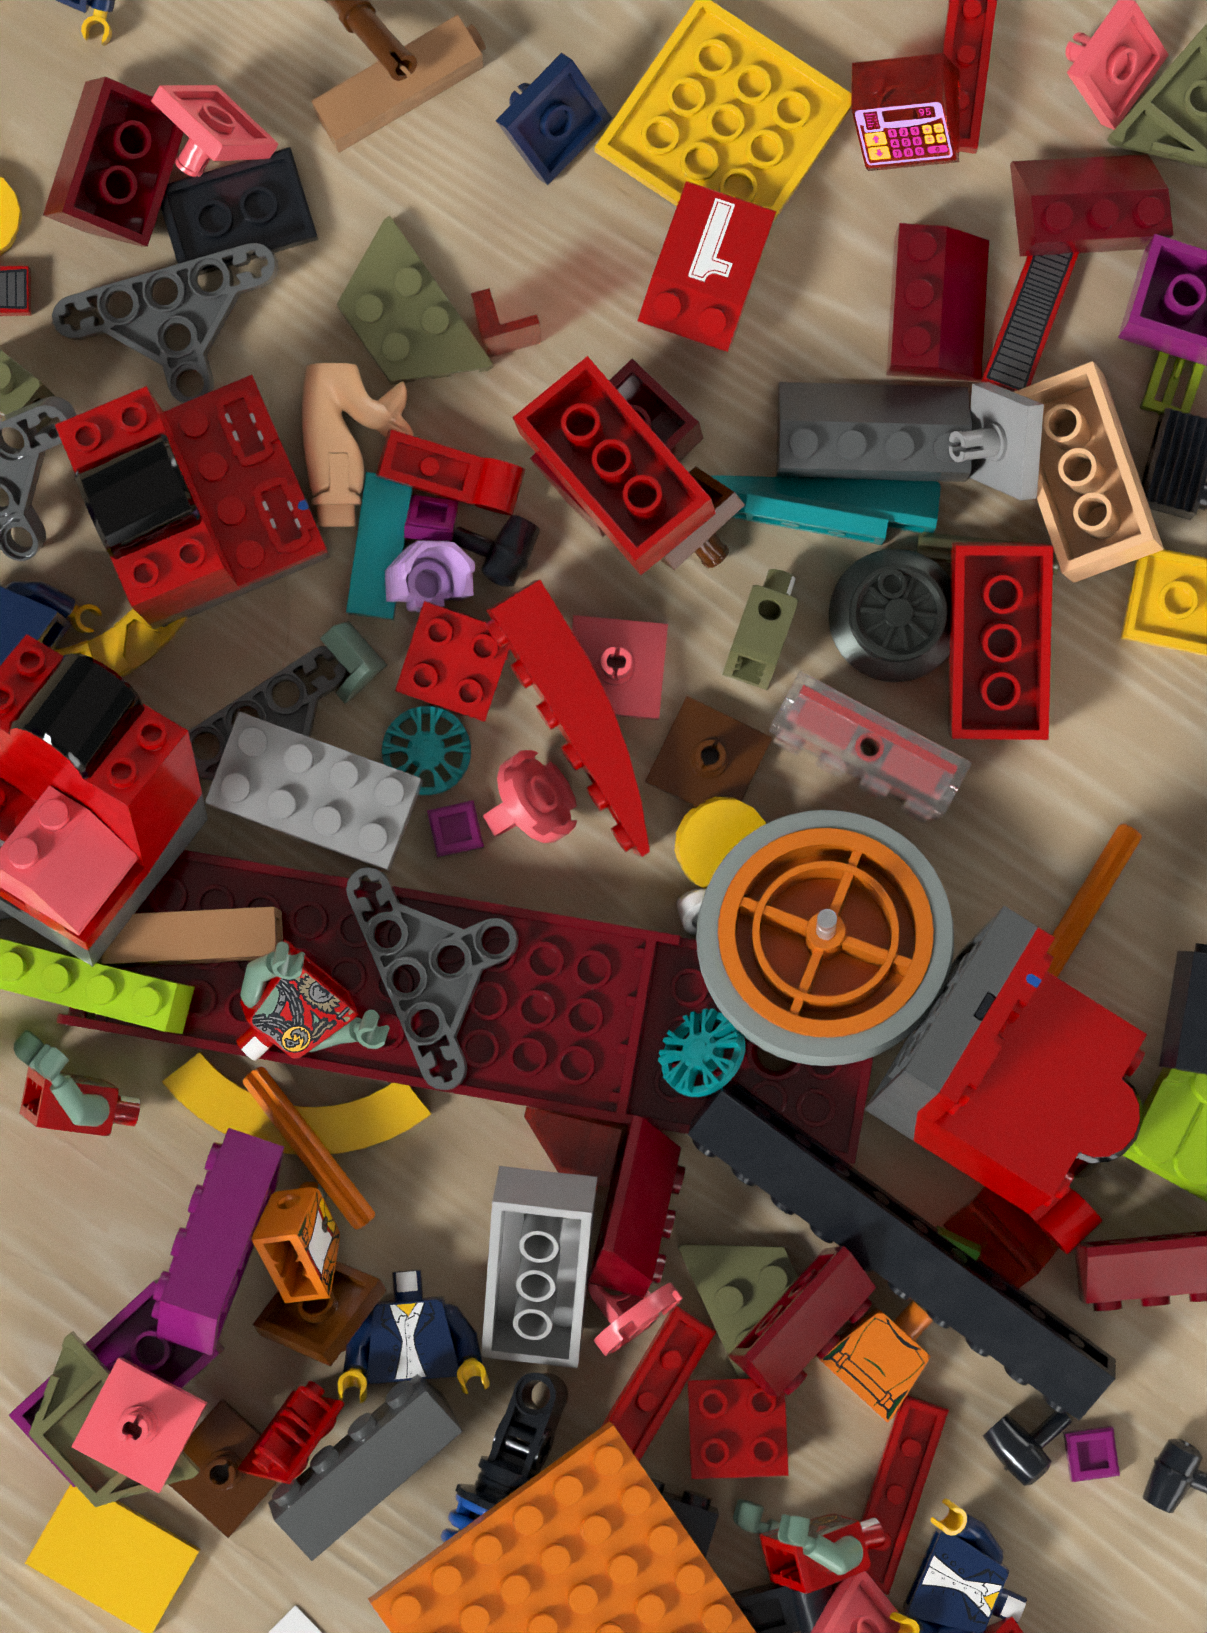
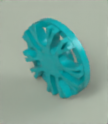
(427, 748)
(701, 1053)

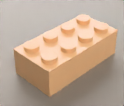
(1089, 477)

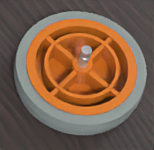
(825, 937)

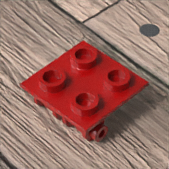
(452, 662)
(736, 1430)
(292, 1435)

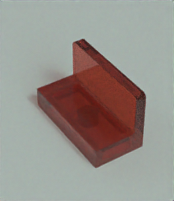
(507, 336)
(1007, 1236)

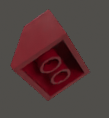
(114, 164)
(1089, 204)
(937, 303)
(660, 412)
(637, 1211)
(1142, 1269)
(804, 1321)

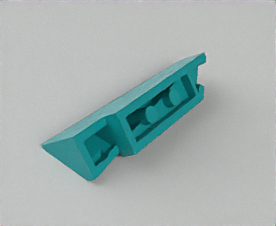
(838, 507)

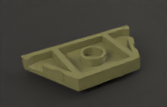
(1173, 112)
(406, 314)
(738, 1285)
(62, 1413)

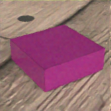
(431, 519)
(455, 829)
(1091, 1454)

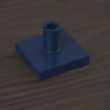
(553, 118)

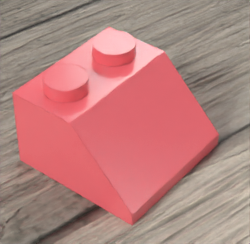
(63, 861)

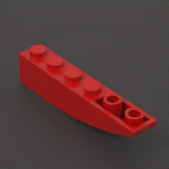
(573, 702)

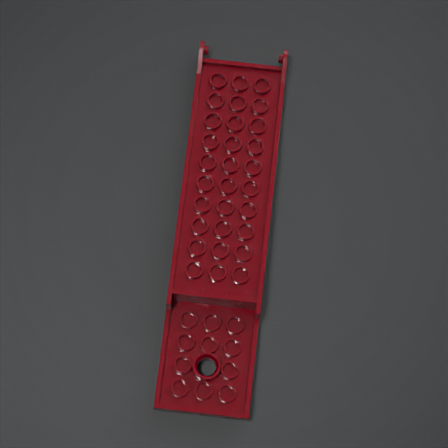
(552, 1028)

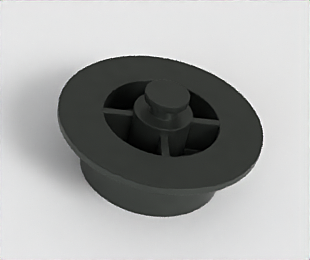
(892, 615)

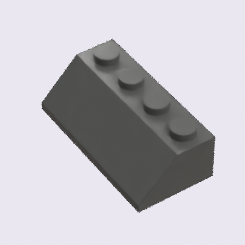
(870, 431)
(364, 1465)

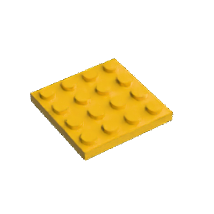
(724, 114)

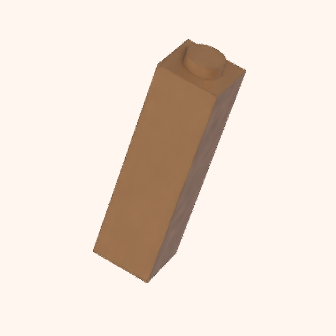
(376, 99)
(196, 937)

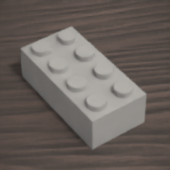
(314, 791)
(538, 1266)

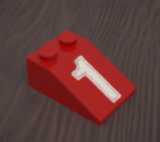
(707, 266)

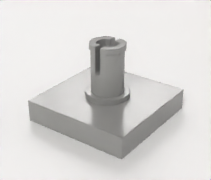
(1002, 441)

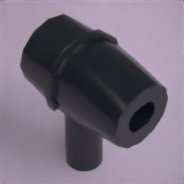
(506, 554)
(1024, 1452)
(1174, 1474)

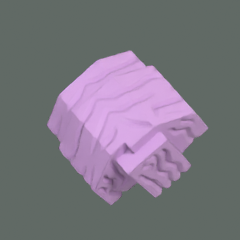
(429, 573)

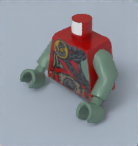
(300, 1008)
(66, 1099)
(811, 1551)

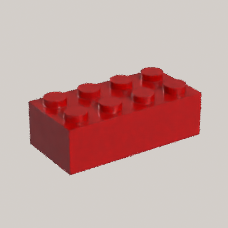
(614, 465)
(1000, 640)

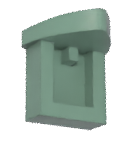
(355, 656)

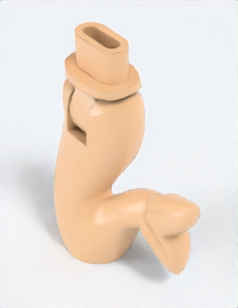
(330, 449)

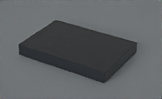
(238, 206)

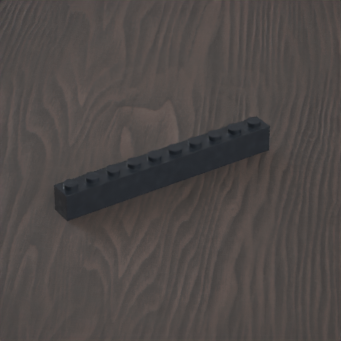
(902, 1249)

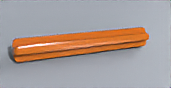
(1092, 895)
(309, 1148)

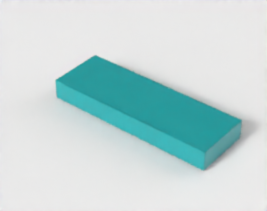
(377, 546)

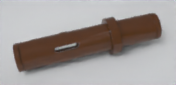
(361, 19)

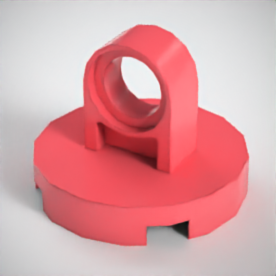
(533, 799)
(630, 1314)

